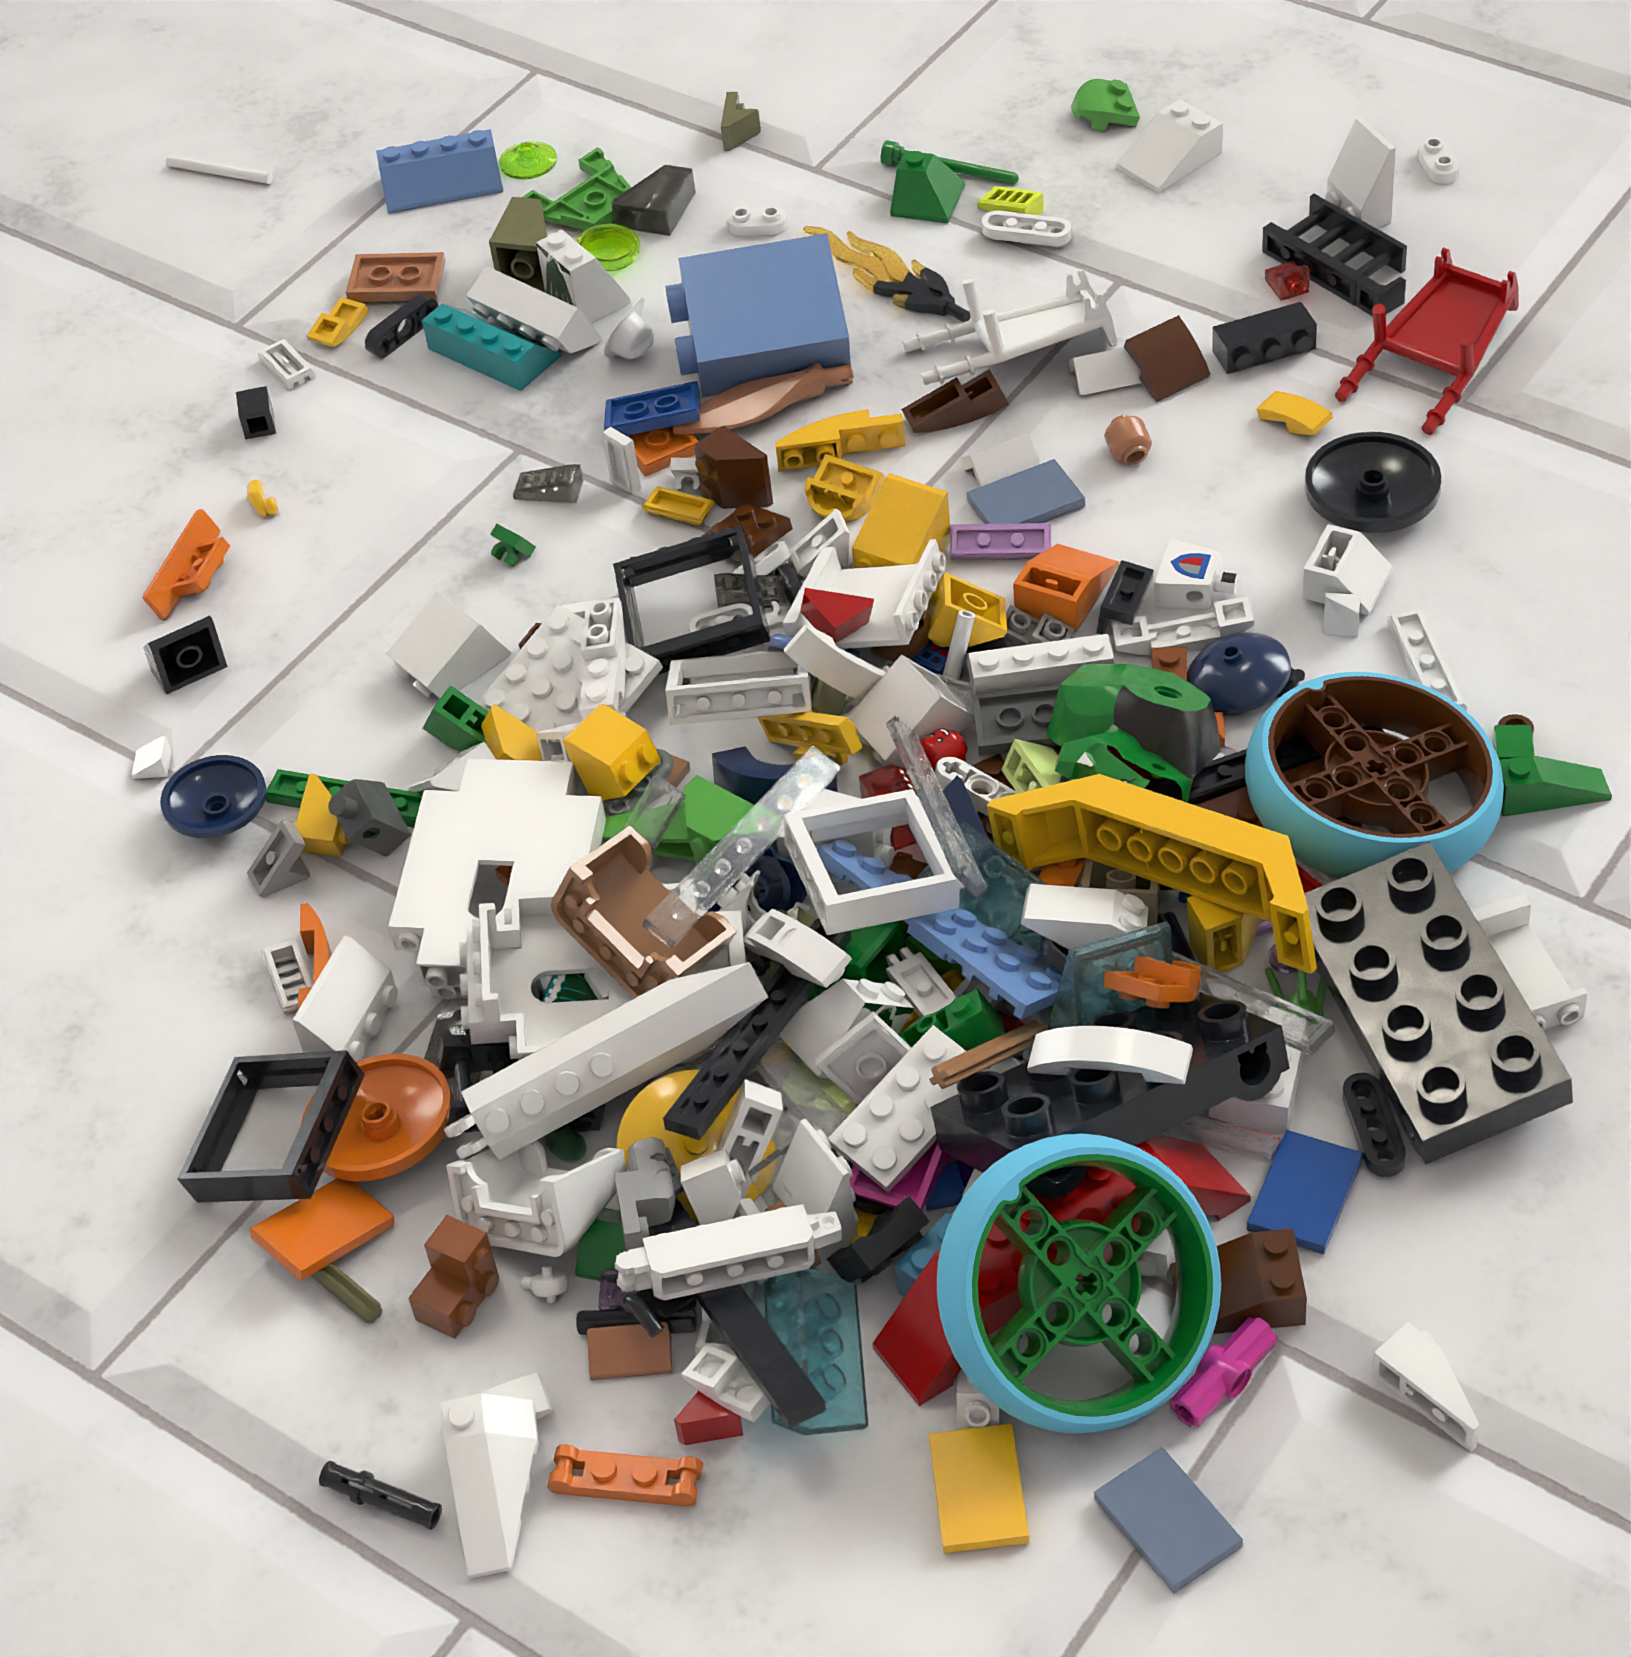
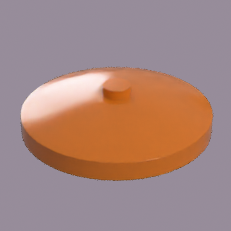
(392, 1120)

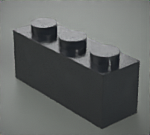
(1264, 337)

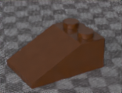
(1259, 1280)

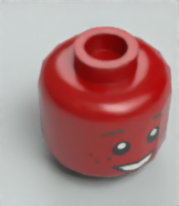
(943, 744)

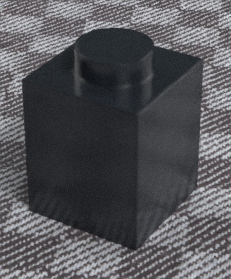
(255, 412)

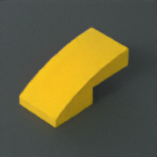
(339, 324)
(1298, 413)

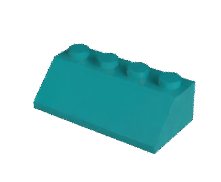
(486, 346)

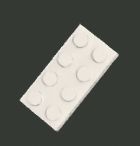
(895, 1119)

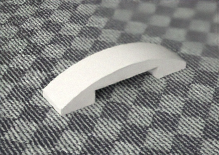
(1192, 632)
(832, 665)
(1111, 1049)

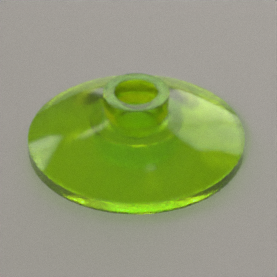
(528, 160)

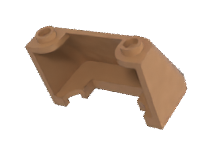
(604, 911)

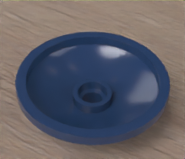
(1241, 671)
(213, 796)

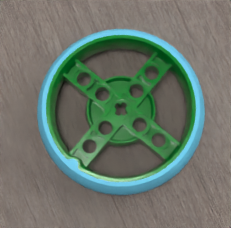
(1157, 1365)

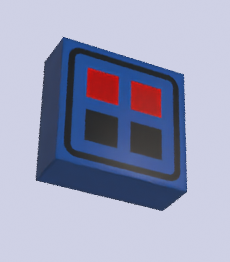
(933, 658)

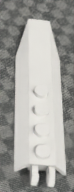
(605, 1058)

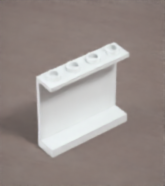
(898, 594)
(1529, 963)

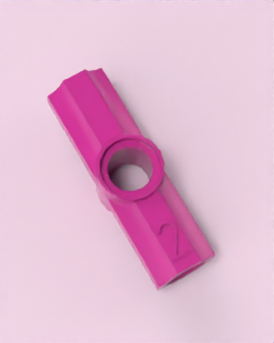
(1223, 1371)

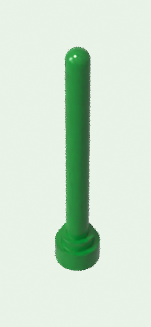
(892, 153)

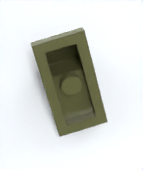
(737, 122)

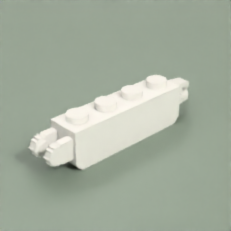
(727, 1252)

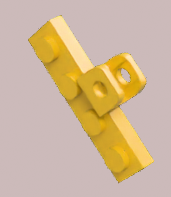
(828, 733)

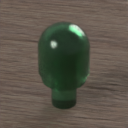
(566, 1144)

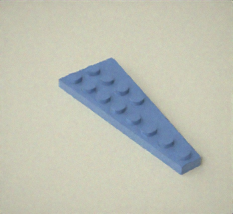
(959, 938)

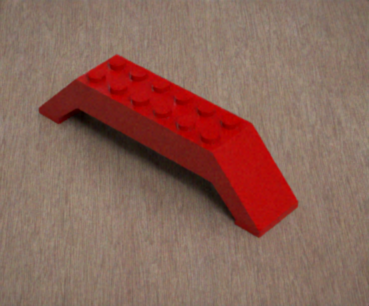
(914, 1337)

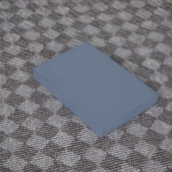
(1027, 496)
(1168, 1519)

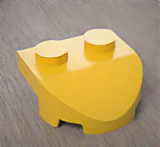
(843, 487)

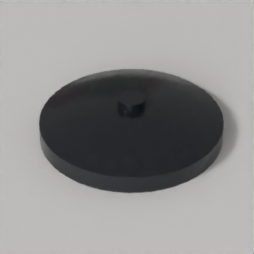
(1373, 482)

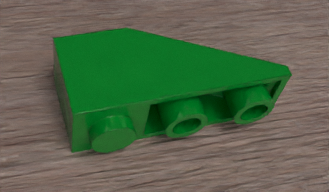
(966, 1021)

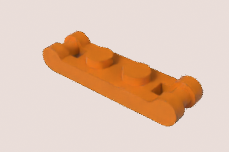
(625, 1476)

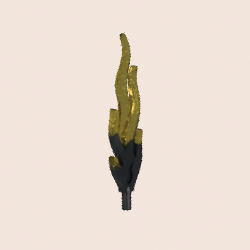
(892, 276)

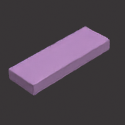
(999, 541)

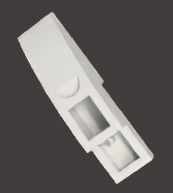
(603, 655)
(797, 948)

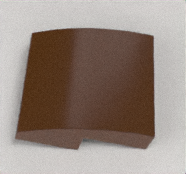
(1167, 358)

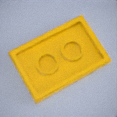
(978, 1488)

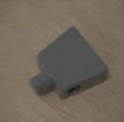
(369, 816)

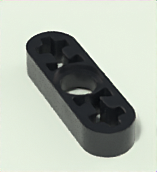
(385, 337)

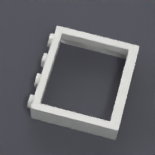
(736, 687)
(877, 904)

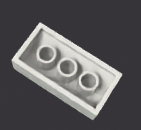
(531, 312)
(1035, 663)

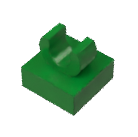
(510, 542)

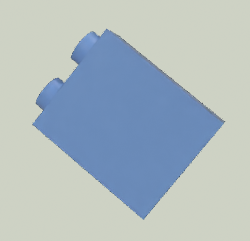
(758, 312)

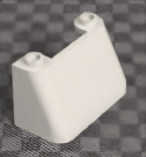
(529, 1204)

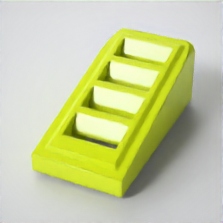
(1014, 201)

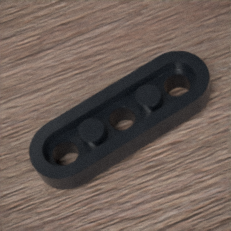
(1374, 1112)

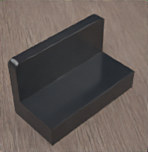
(1124, 594)

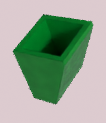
(869, 951)

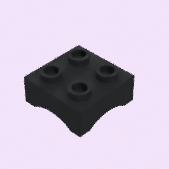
(888, 1237)

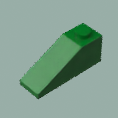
(456, 720)
(1547, 784)

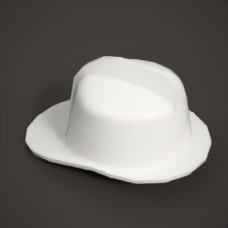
(630, 335)

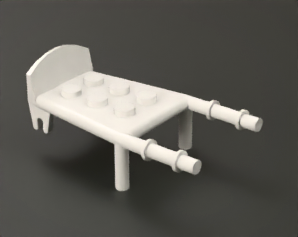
(1019, 329)

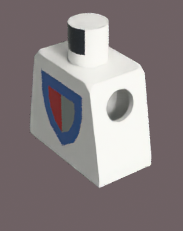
(1191, 577)

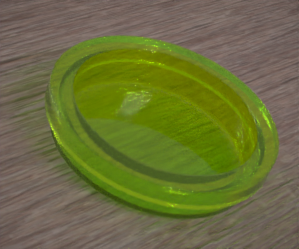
(611, 245)

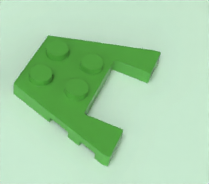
(591, 200)

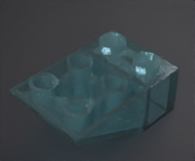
(1005, 882)

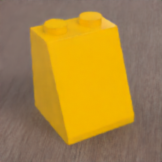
(902, 524)

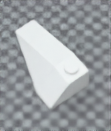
(489, 1465)

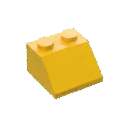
(956, 595)
(610, 753)

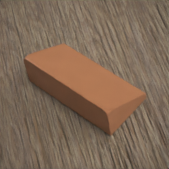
(628, 1351)

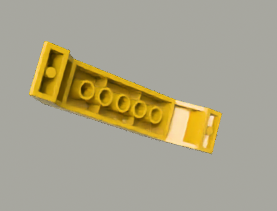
(1163, 843)

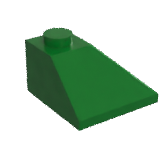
(925, 188)

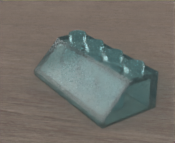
(821, 1330)

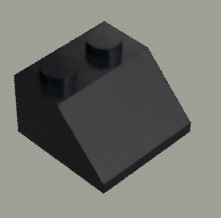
(185, 655)

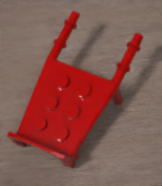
(1442, 328)

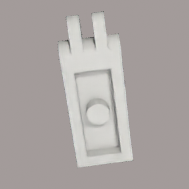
(919, 981)

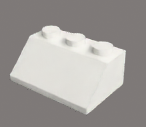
(346, 1002)

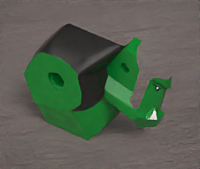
(1141, 712)

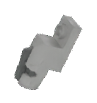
(646, 1190)

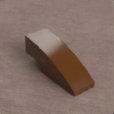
(956, 404)

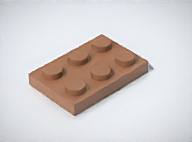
(395, 276)

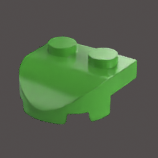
(1105, 103)

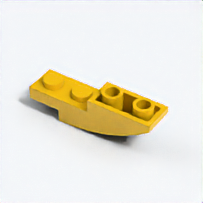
(838, 436)

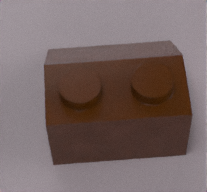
(732, 471)

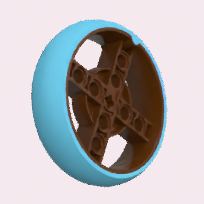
(1372, 772)

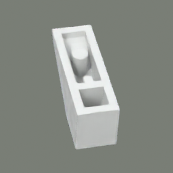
(751, 1126)
(1421, 1375)

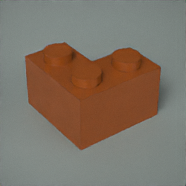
(458, 1278)

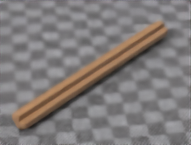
(986, 1055)

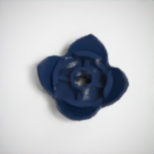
(779, 879)

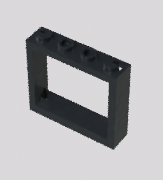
(682, 557)
(337, 1083)

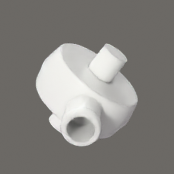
(546, 1284)

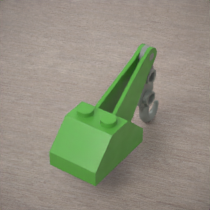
(698, 824)

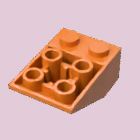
(1062, 584)

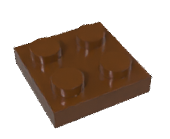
(759, 524)

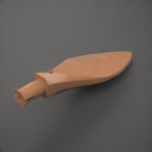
(764, 398)

